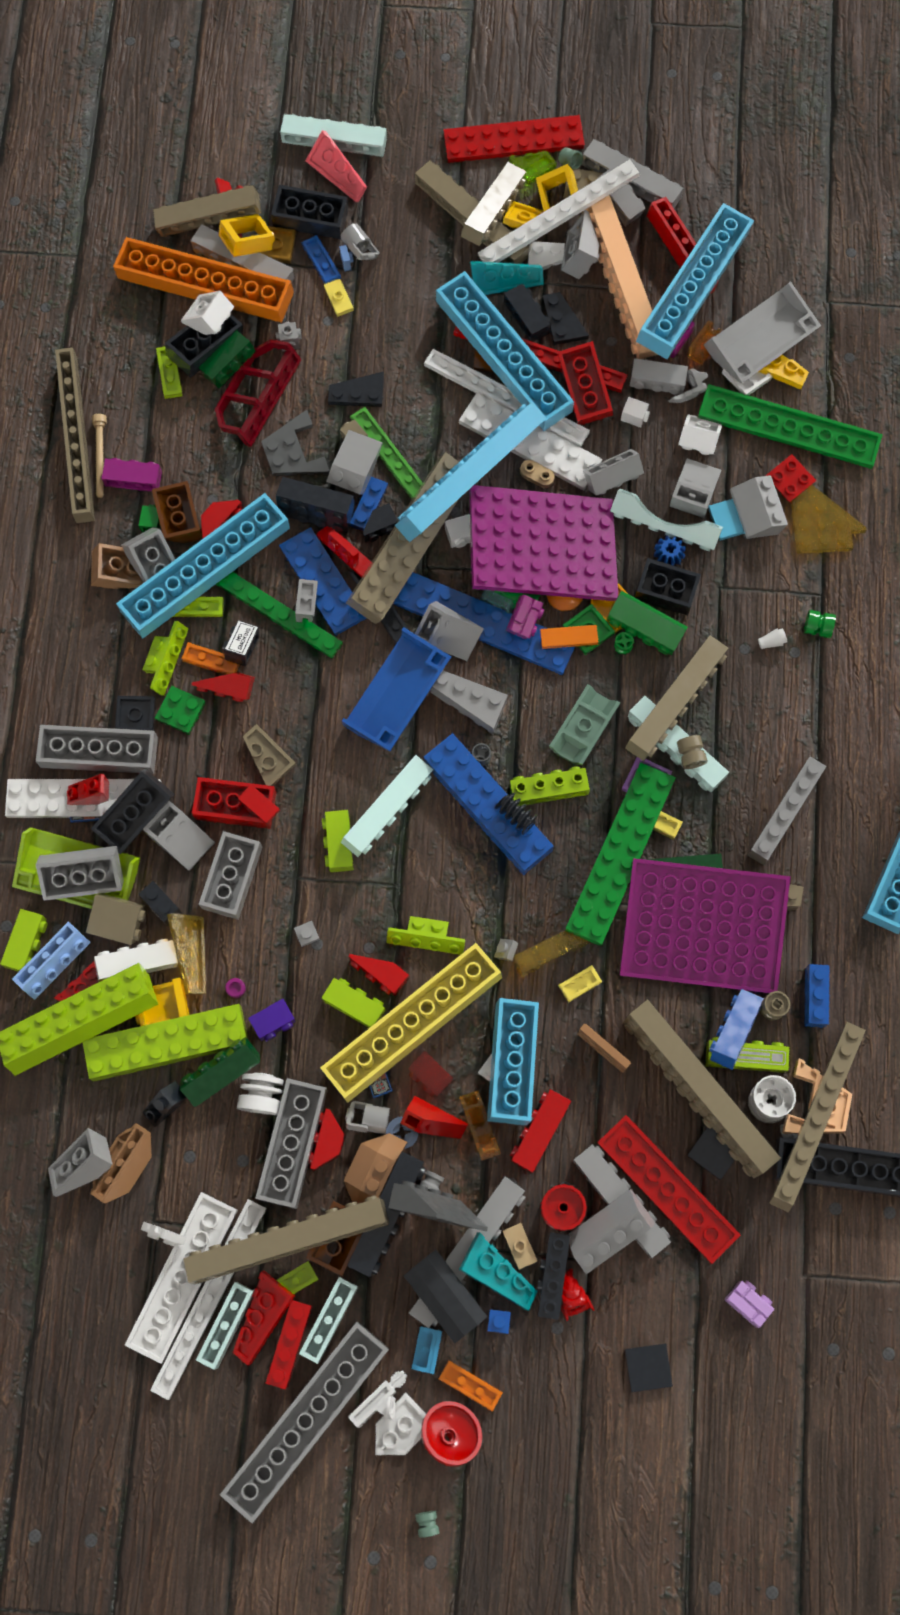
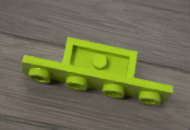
(163, 657)
(427, 935)

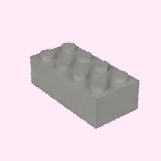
(79, 873)
(230, 875)

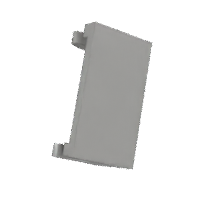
(306, 600)

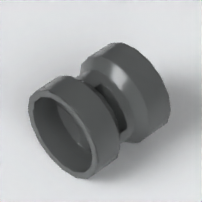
(482, 751)

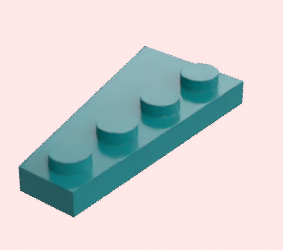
(502, 277)
(492, 1270)

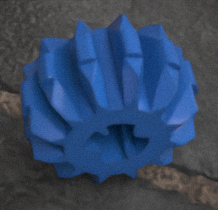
(672, 545)

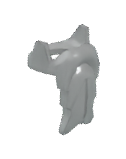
(695, 380)

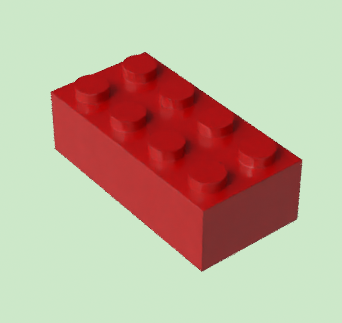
(585, 383)
(219, 802)

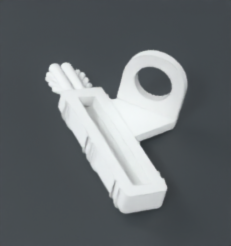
(380, 1400)

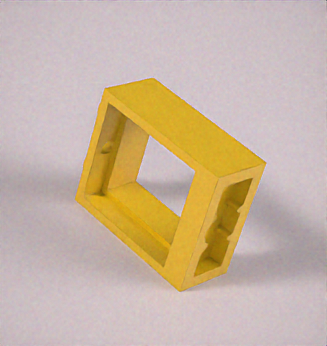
(553, 179)
(249, 245)

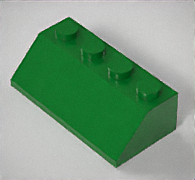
(646, 623)

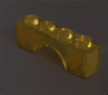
(544, 952)

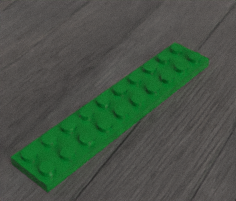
(790, 426)
(614, 863)

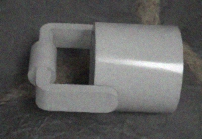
(359, 242)
(374, 1118)

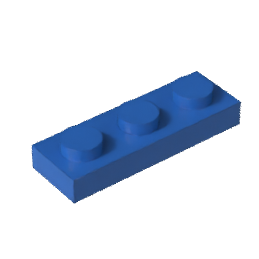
(370, 500)

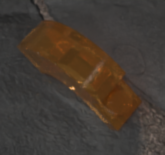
(479, 1126)

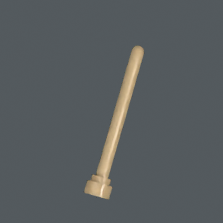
(99, 422)

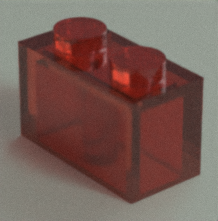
(430, 1075)

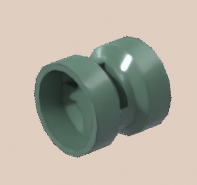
(571, 157)
(427, 1524)

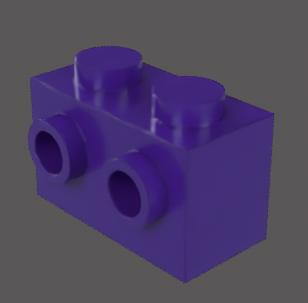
(272, 1020)

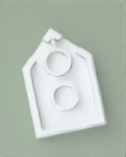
(403, 1432)

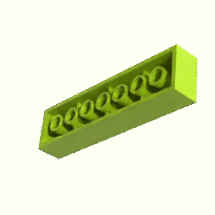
(77, 1019)
(164, 1042)

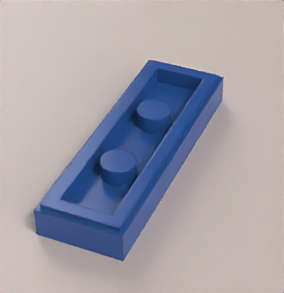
(321, 260)

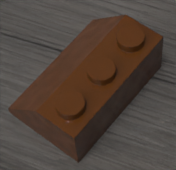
(177, 513)
(336, 1254)

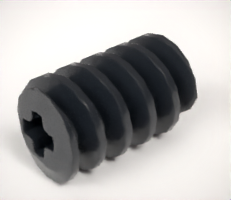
(516, 812)

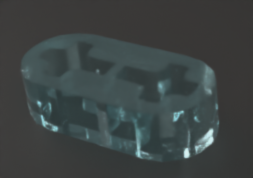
(497, 600)

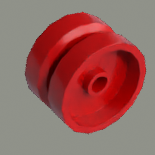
(575, 1208)

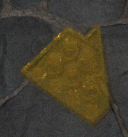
(822, 524)

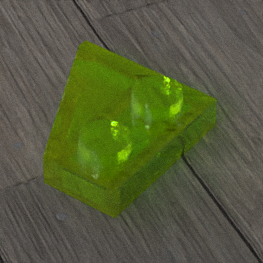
(534, 164)

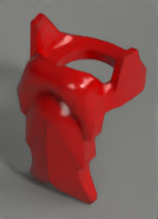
(573, 1296)

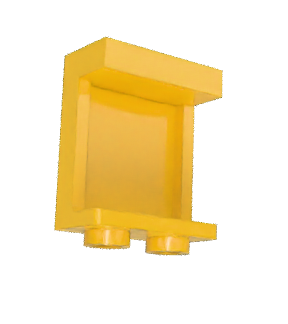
(171, 1004)

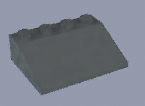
(433, 1206)

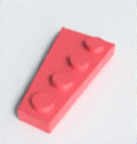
(334, 166)

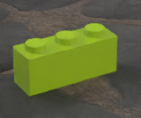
(337, 826)
(24, 940)
(353, 1002)

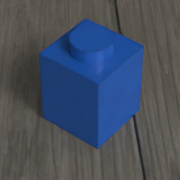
(498, 1321)

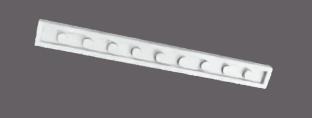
(560, 213)
(497, 392)
(203, 1310)

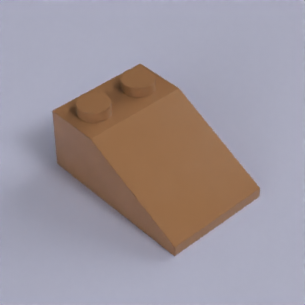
(112, 568)

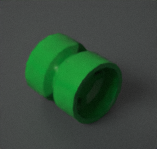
(819, 623)

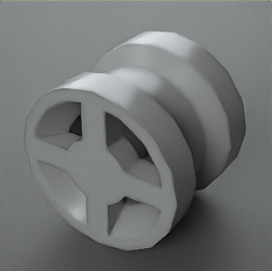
(432, 1180)

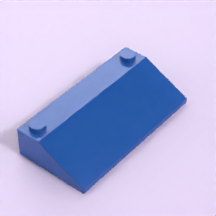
(397, 690)

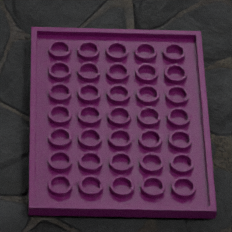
(542, 543)
(705, 925)

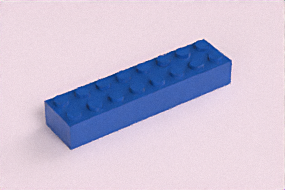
(478, 796)

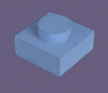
(346, 258)

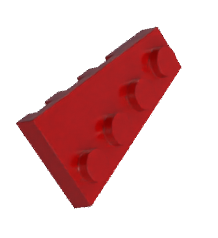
(266, 1310)

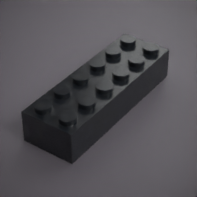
(375, 1242)

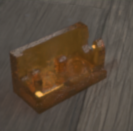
(697, 350)

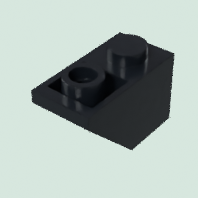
(379, 523)
(164, 1104)

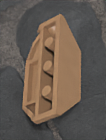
(129, 1157)
(373, 1166)

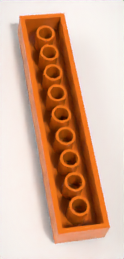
(194, 275)

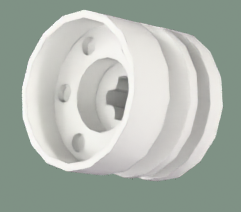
(772, 1088)
(260, 1094)

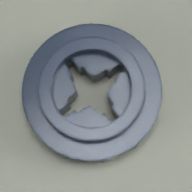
(394, 1126)

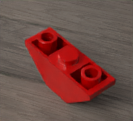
(218, 514)
(89, 791)
(327, 1142)

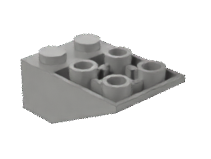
(695, 488)
(449, 631)
(178, 836)

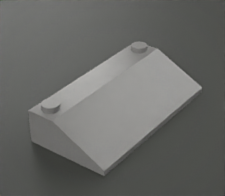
(763, 334)

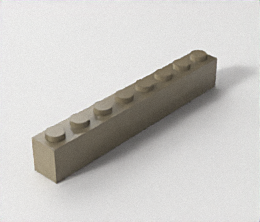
(460, 204)
(676, 698)

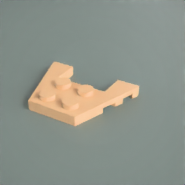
(838, 1120)

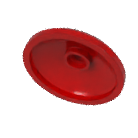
(459, 1425)

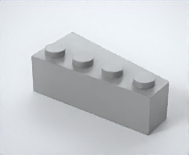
(471, 699)

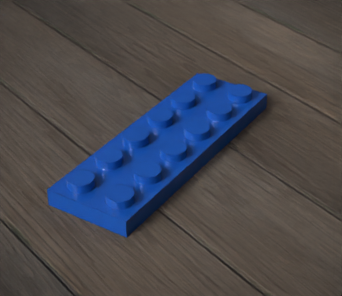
(313, 563)

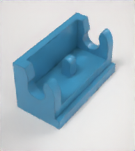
(427, 1350)

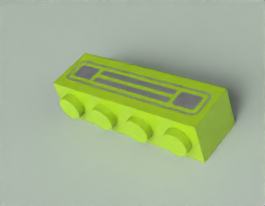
(757, 1057)

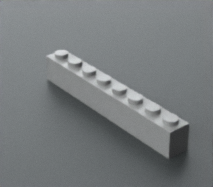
(492, 1215)

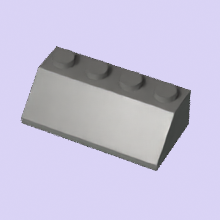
(609, 1231)

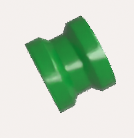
(625, 639)

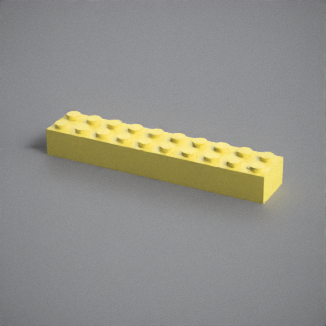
(411, 1022)

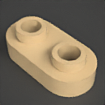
(535, 475)

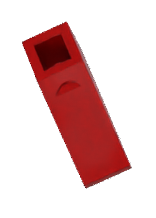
(232, 684)
(385, 973)
(430, 1120)

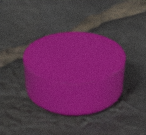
(235, 988)

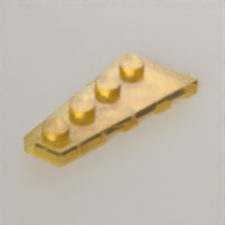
(190, 950)

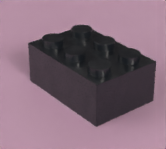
(667, 586)

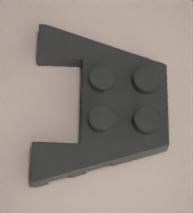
(285, 452)

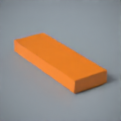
(569, 636)
(208, 659)
(470, 1385)

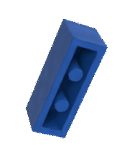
(816, 995)

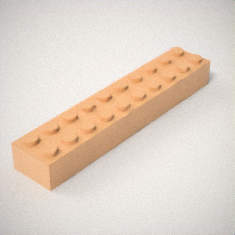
(621, 273)

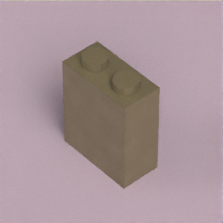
(116, 919)

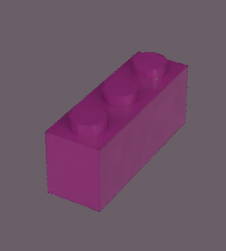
(131, 474)

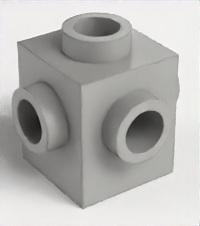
(289, 333)

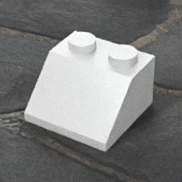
(208, 313)
(700, 435)

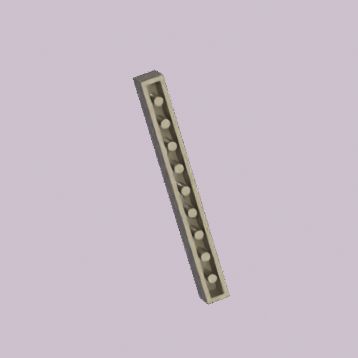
(74, 435)
(817, 1117)
(286, 1240)

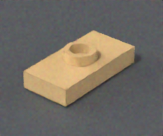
(519, 1246)

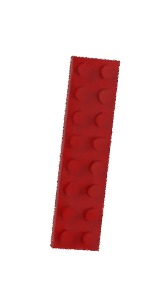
(513, 138)
(669, 1189)

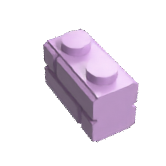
(749, 1303)

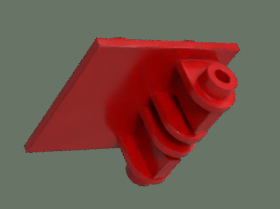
(791, 478)

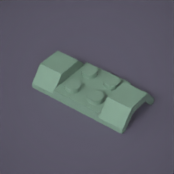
(583, 726)

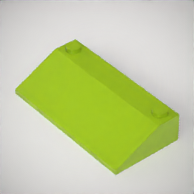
(39, 842)

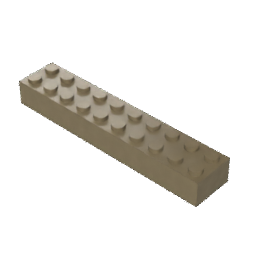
(398, 556)
(701, 1090)

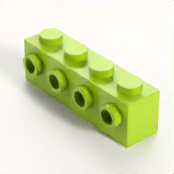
(550, 786)

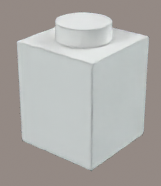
(635, 412)

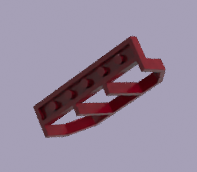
(269, 397)

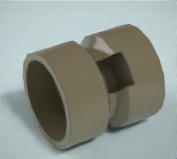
(692, 753)
(775, 1005)

